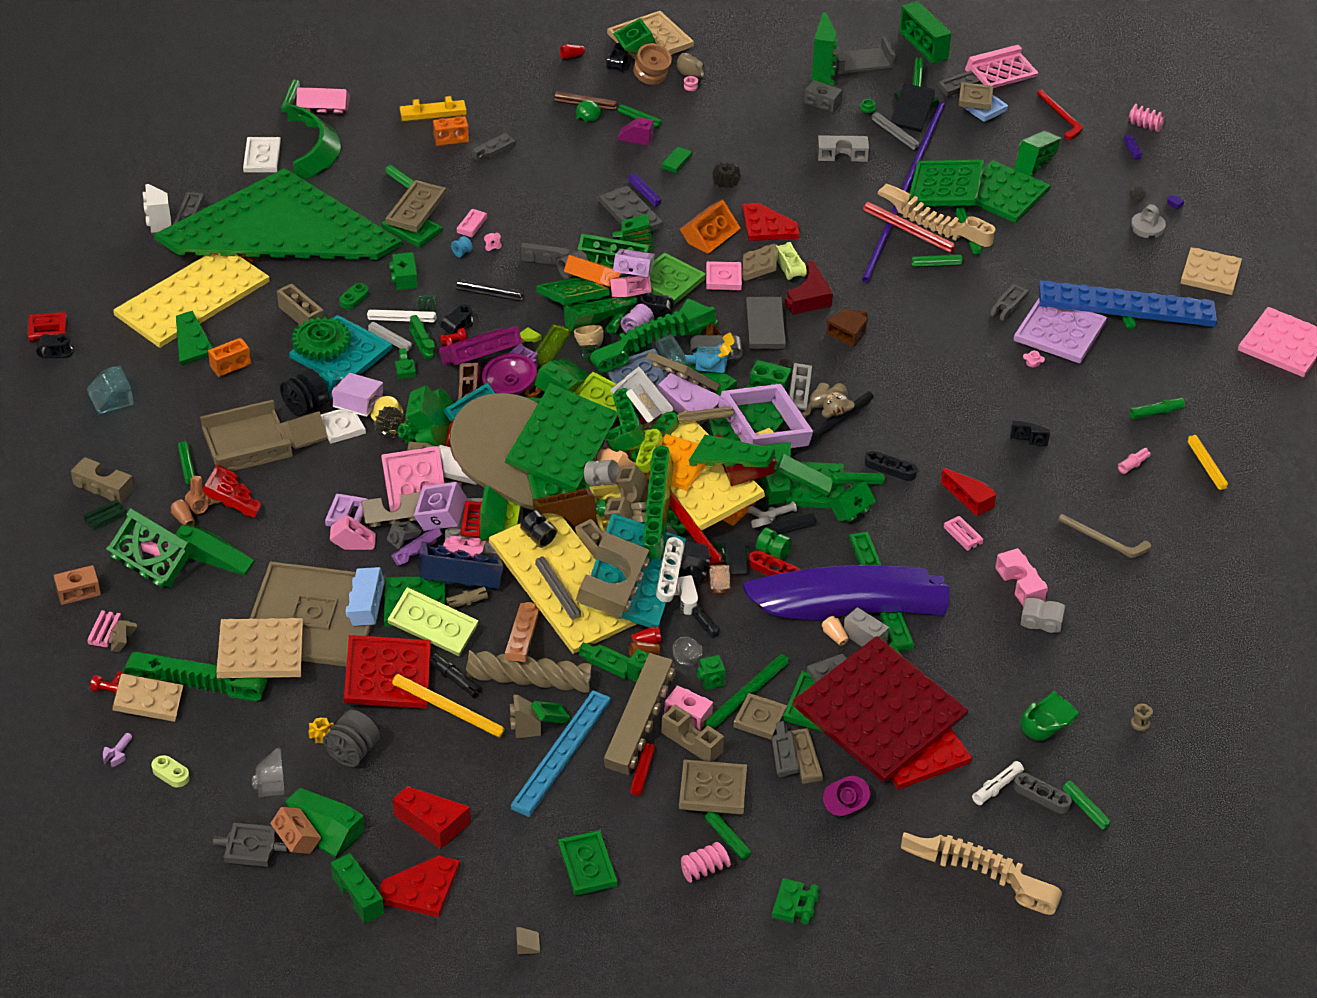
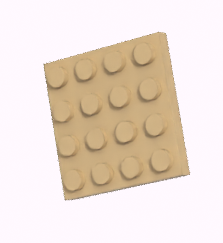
(663, 31)
(260, 648)

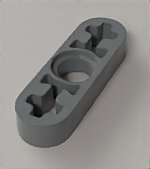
(1046, 801)

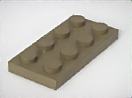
(416, 206)

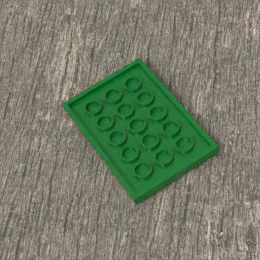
(561, 437)

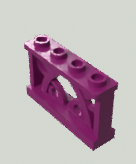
(480, 345)

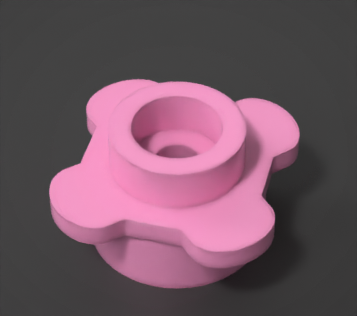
(492, 237)
(1033, 359)

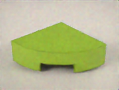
(530, 335)

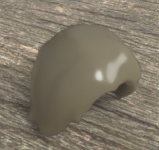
(689, 66)

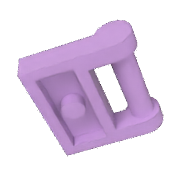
(343, 505)

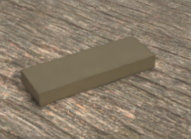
(807, 759)

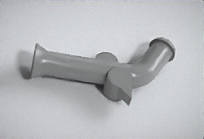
(772, 512)

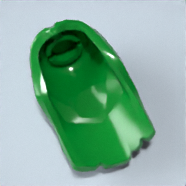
(1047, 717)

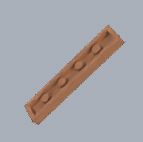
(522, 632)

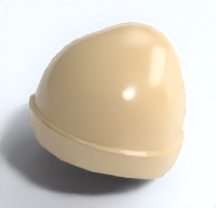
(589, 335)

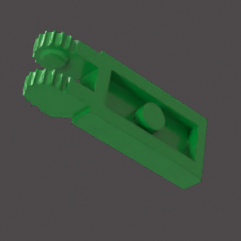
(421, 338)

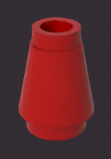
(571, 51)
(649, 635)

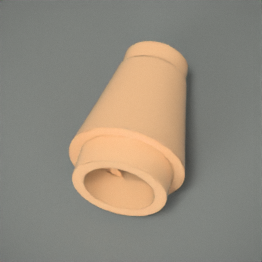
(835, 630)

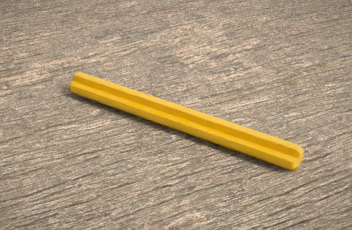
(448, 705)

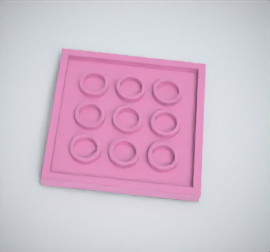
(1282, 342)

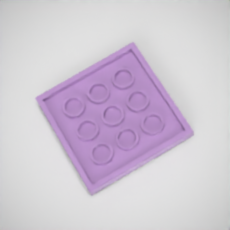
(1060, 331)

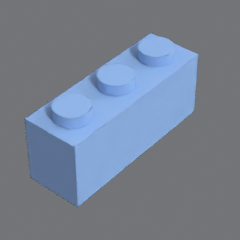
(365, 596)

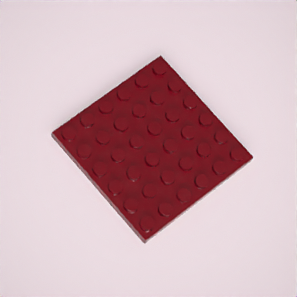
(880, 708)

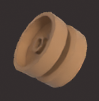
(652, 64)

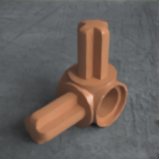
(196, 498)

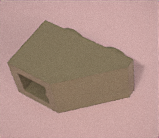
(525, 719)

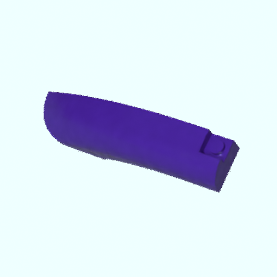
(841, 589)

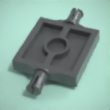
(250, 844)

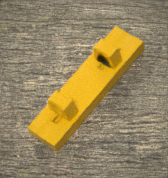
(432, 110)

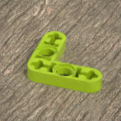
(643, 455)

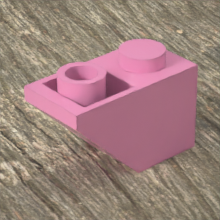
(471, 545)

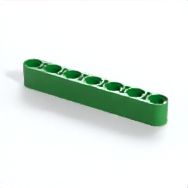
(658, 502)

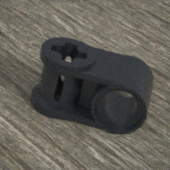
(617, 57)
(656, 304)
(458, 319)
(53, 346)

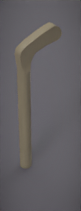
(1134, 552)

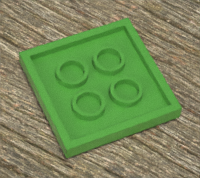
(674, 277)

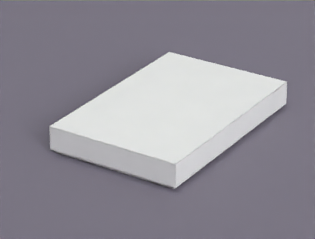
(262, 154)

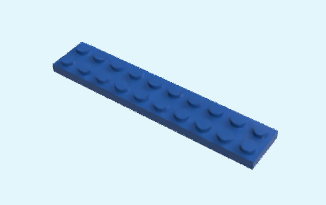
(1127, 303)

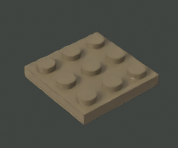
(682, 371)
(713, 787)

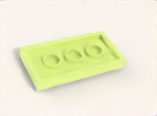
(433, 621)

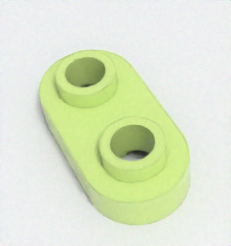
(167, 770)

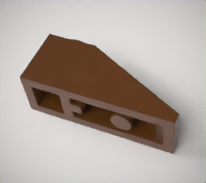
(469, 378)

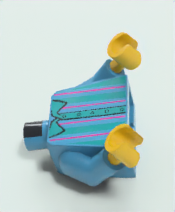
(712, 358)

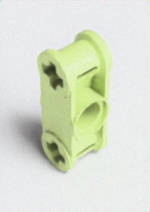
(790, 261)

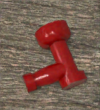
(448, 339)
(97, 683)

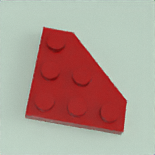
(767, 224)
(225, 488)
(421, 887)

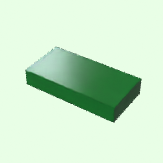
(676, 159)
(550, 712)

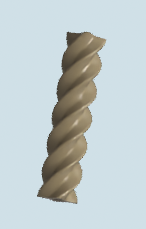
(542, 673)

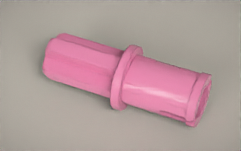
(1133, 461)

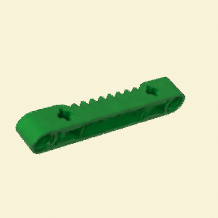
(193, 674)

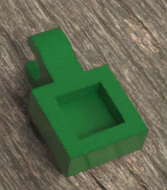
(405, 368)

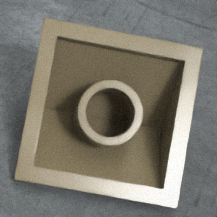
(303, 430)

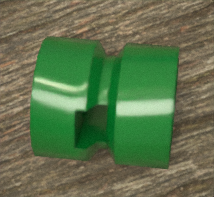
(775, 544)

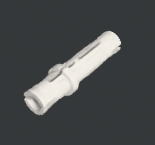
(992, 787)

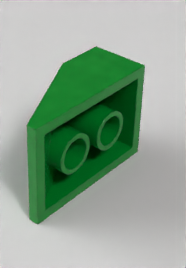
(561, 374)

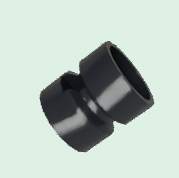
(539, 529)

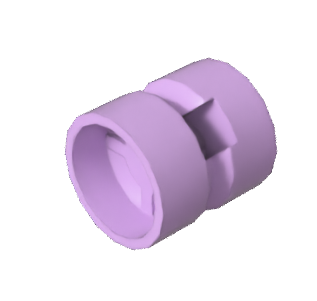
(637, 316)

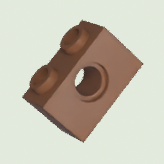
(77, 585)
(295, 830)

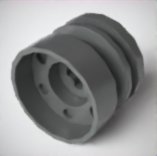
(351, 738)

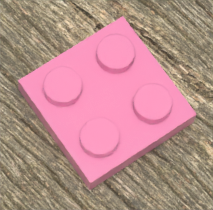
(723, 275)

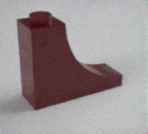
(811, 294)
(740, 474)

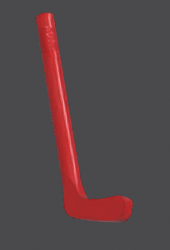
(1077, 127)

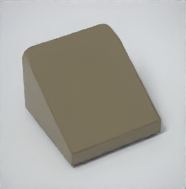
(527, 941)

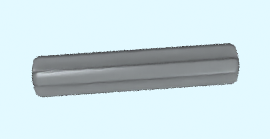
(390, 336)

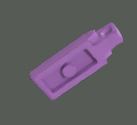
(413, 547)

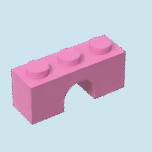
(1016, 566)

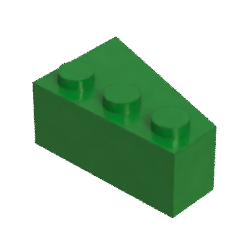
(1036, 150)
(777, 484)

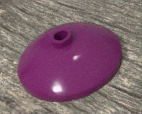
(510, 373)

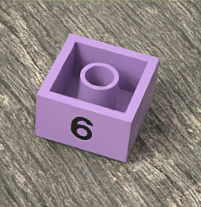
(440, 506)

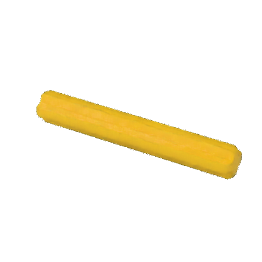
(1207, 462)

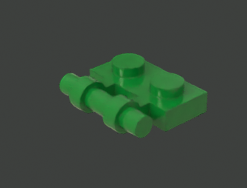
(788, 902)

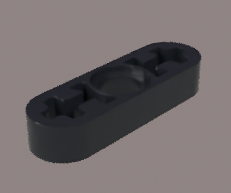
(901, 473)

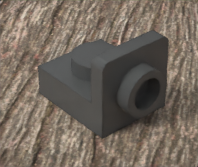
(402, 531)

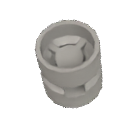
(601, 472)

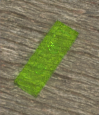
(551, 344)

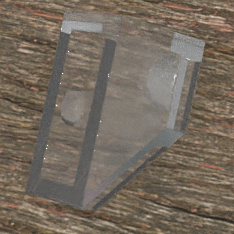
(270, 775)

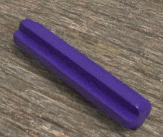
(644, 189)

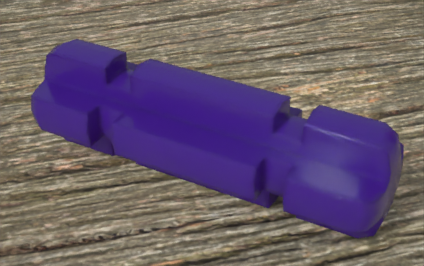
(1133, 147)

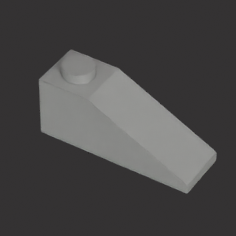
(800, 385)

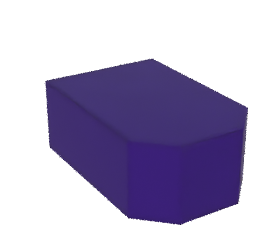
(1175, 201)

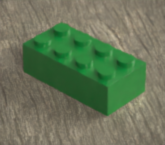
(925, 32)

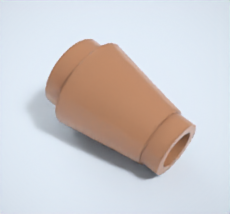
(182, 512)

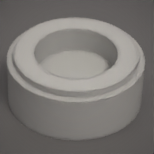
(760, 522)

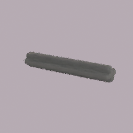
(896, 131)
(558, 588)

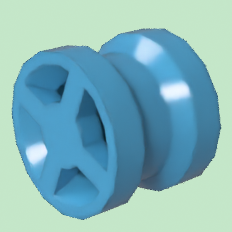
(461, 246)

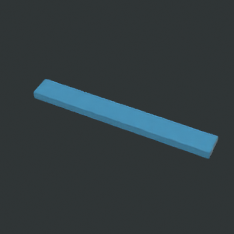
(560, 754)

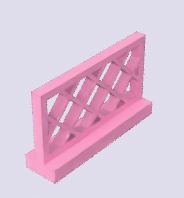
(997, 59)

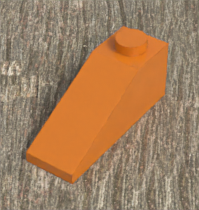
(590, 270)

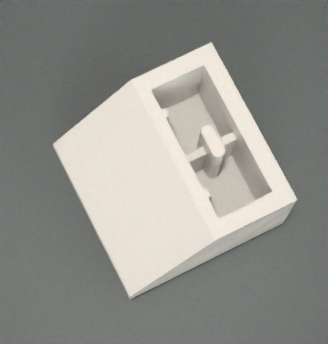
(157, 207)

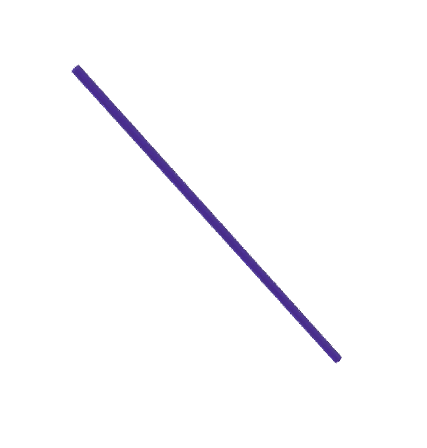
(905, 187)

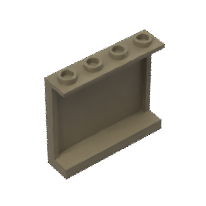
(245, 436)

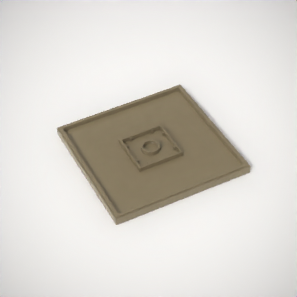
(319, 599)

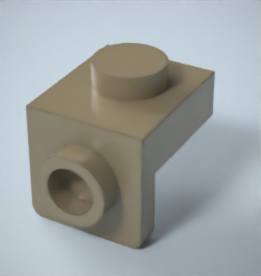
(118, 634)

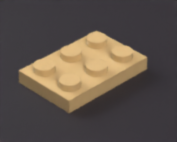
(147, 697)

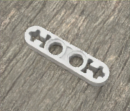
(667, 568)

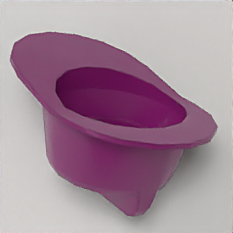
(846, 795)

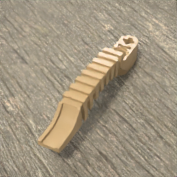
(972, 228)
(1029, 891)

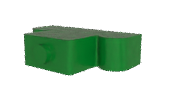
(427, 415)

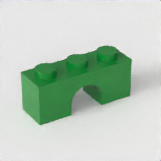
(351, 878)

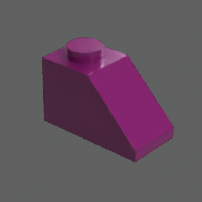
(638, 131)

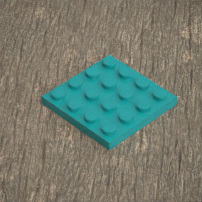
(362, 353)

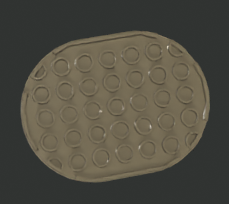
(483, 438)

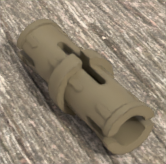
(467, 598)

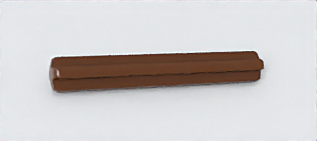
(576, 99)

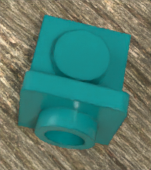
(330, 379)

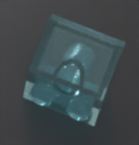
(110, 390)

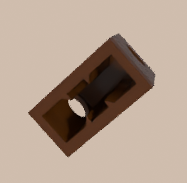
(848, 326)

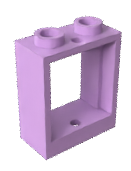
(640, 262)

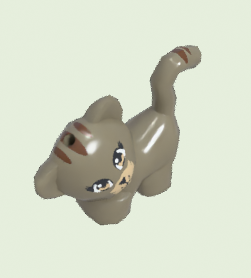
(832, 399)

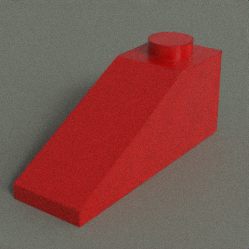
(970, 492)

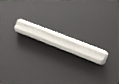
(394, 315)

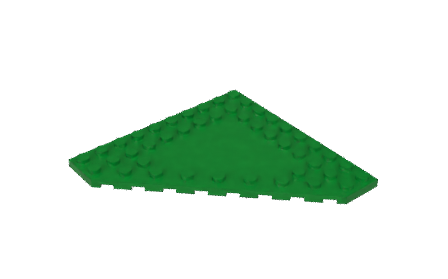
(279, 219)

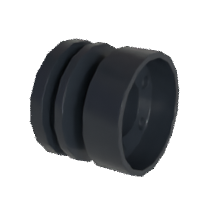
(304, 392)

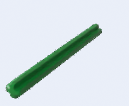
(751, 687)

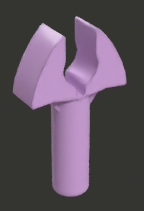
(116, 751)

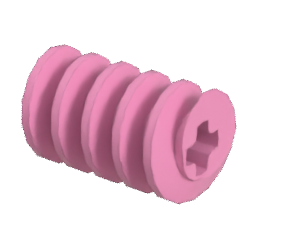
(1146, 119)
(703, 860)

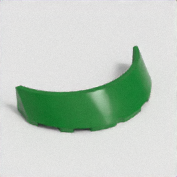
(325, 150)

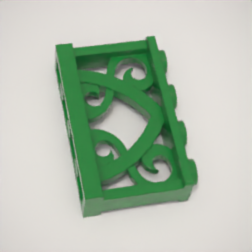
(175, 546)

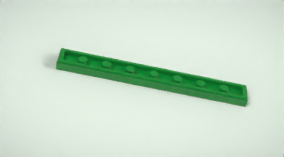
(867, 555)

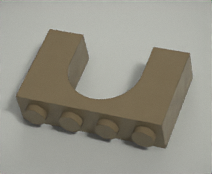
(614, 597)

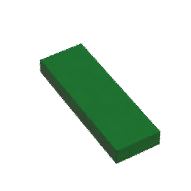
(805, 475)

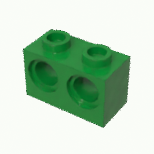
(769, 374)

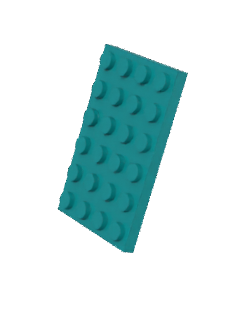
(645, 606)

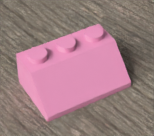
(323, 99)

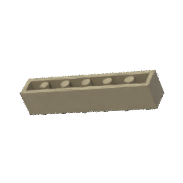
(639, 713)

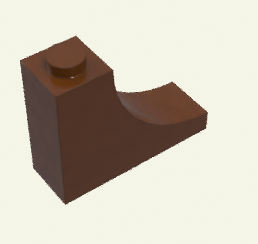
(574, 506)

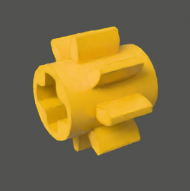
(319, 729)

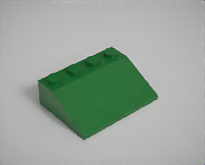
(824, 52)

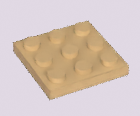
(1211, 271)

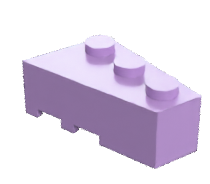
(687, 395)

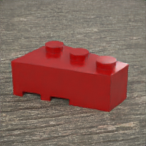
(431, 815)

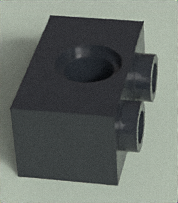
(693, 561)

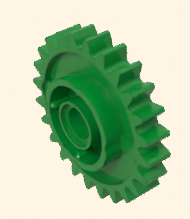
(321, 338)

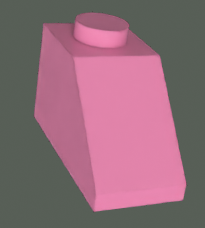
(352, 535)

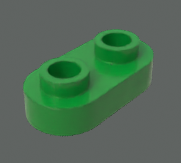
(354, 296)

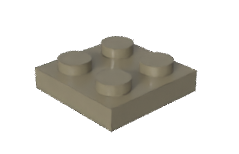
(975, 96)
(759, 262)
(759, 716)

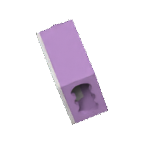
(357, 394)

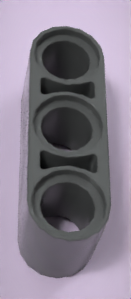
(713, 341)

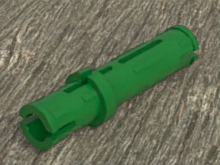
(616, 319)
(1164, 406)

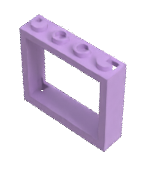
(800, 430)

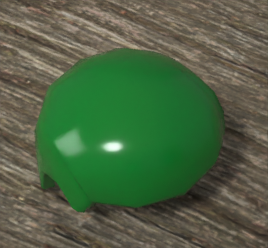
(588, 111)

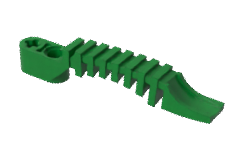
(617, 355)

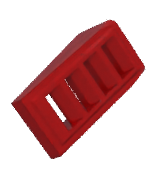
(471, 506)

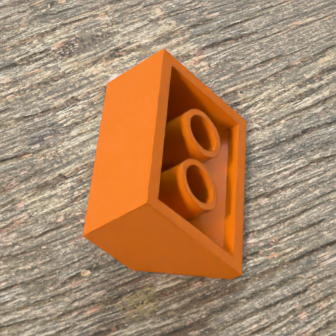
(710, 227)

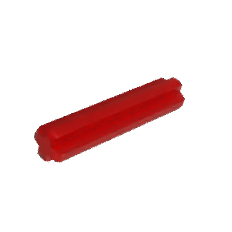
(642, 769)

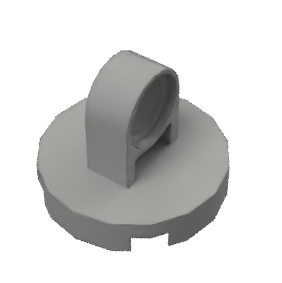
(1148, 223)

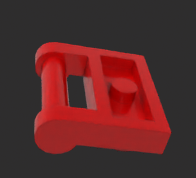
(46, 322)

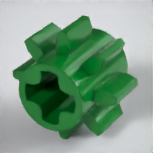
(407, 431)

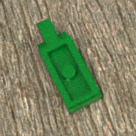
(605, 659)

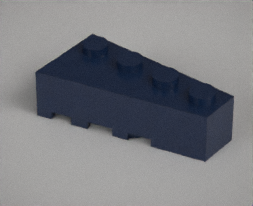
(459, 567)

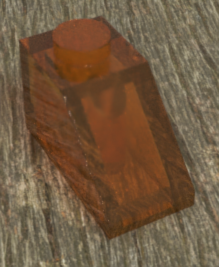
(718, 577)

